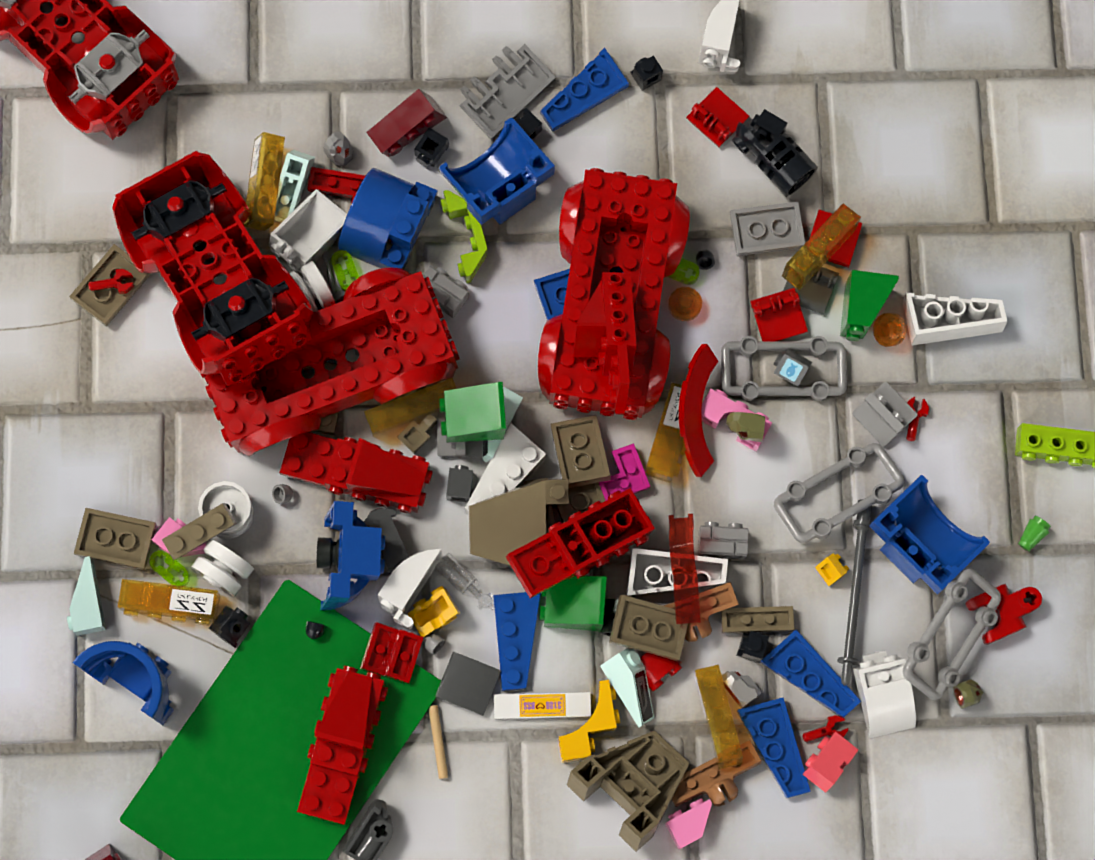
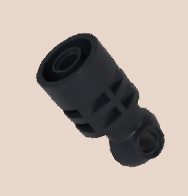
(776, 159)

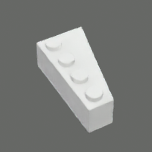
(652, 572)

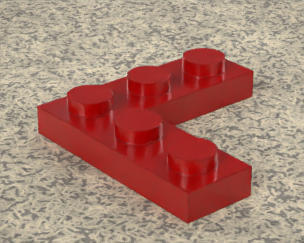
(334, 182)

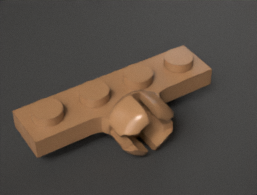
(710, 602)
(712, 781)

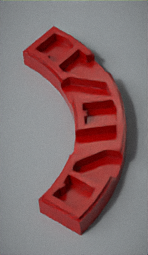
(691, 410)

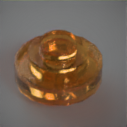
(685, 304)
(889, 329)

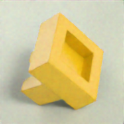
(831, 569)

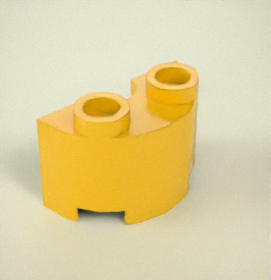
(434, 613)

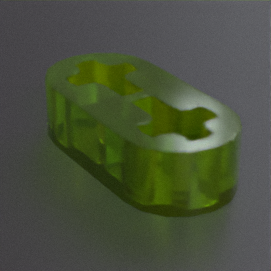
(339, 272)
(680, 275)
(173, 565)

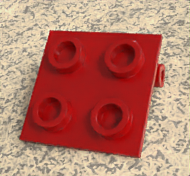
(717, 116)
(779, 315)

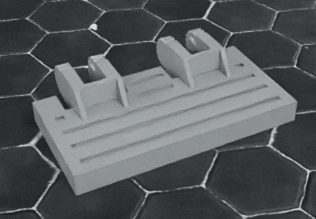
(509, 90)

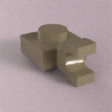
(415, 435)

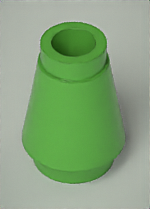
(1034, 533)

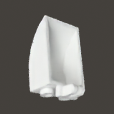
(718, 37)
(308, 231)
(406, 584)
(885, 694)

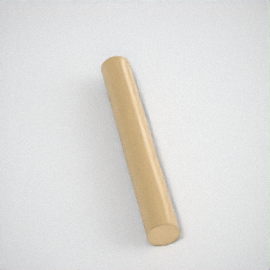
(438, 742)

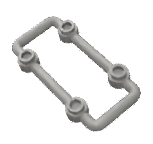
(750, 389)
(822, 527)
(919, 652)

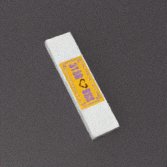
(542, 705)

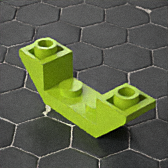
(471, 261)

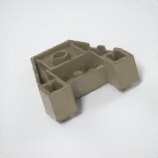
(513, 518)
(638, 777)

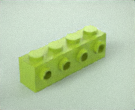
(1055, 444)

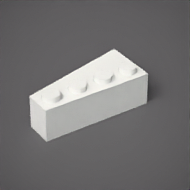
(951, 318)
(510, 466)

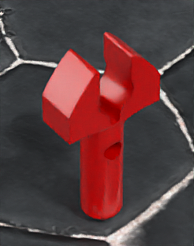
(114, 282)
(913, 426)
(826, 730)

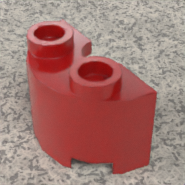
(657, 668)

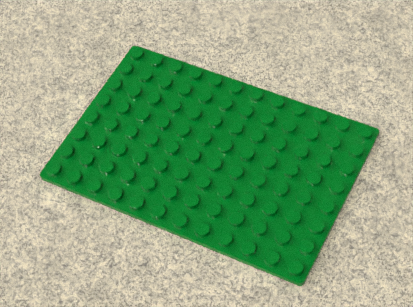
(242, 755)

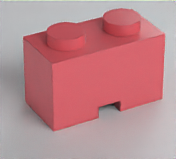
(830, 761)

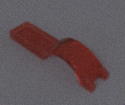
(684, 570)

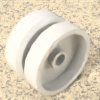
(315, 286)
(235, 499)
(221, 569)

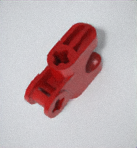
(1009, 610)

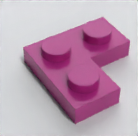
(630, 473)

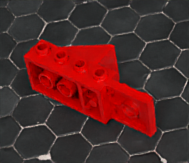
(609, 333)
(358, 470)
(581, 542)
(341, 743)

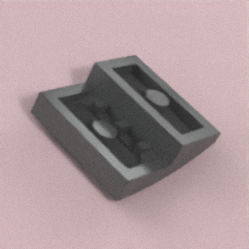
(468, 683)

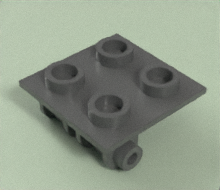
(817, 290)

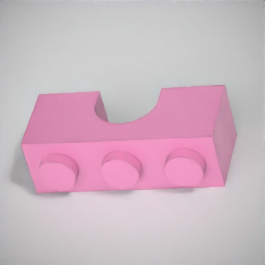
(718, 406)

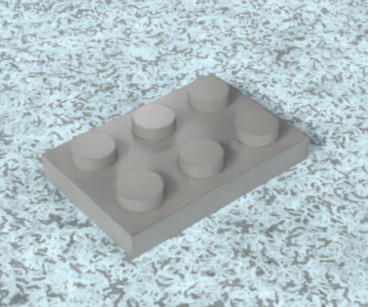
(767, 228)

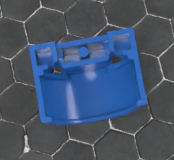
(502, 177)
(384, 211)
(924, 539)
(357, 557)
(133, 671)

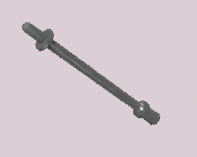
(862, 526)

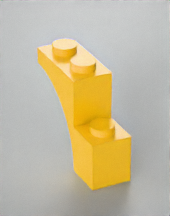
(577, 744)

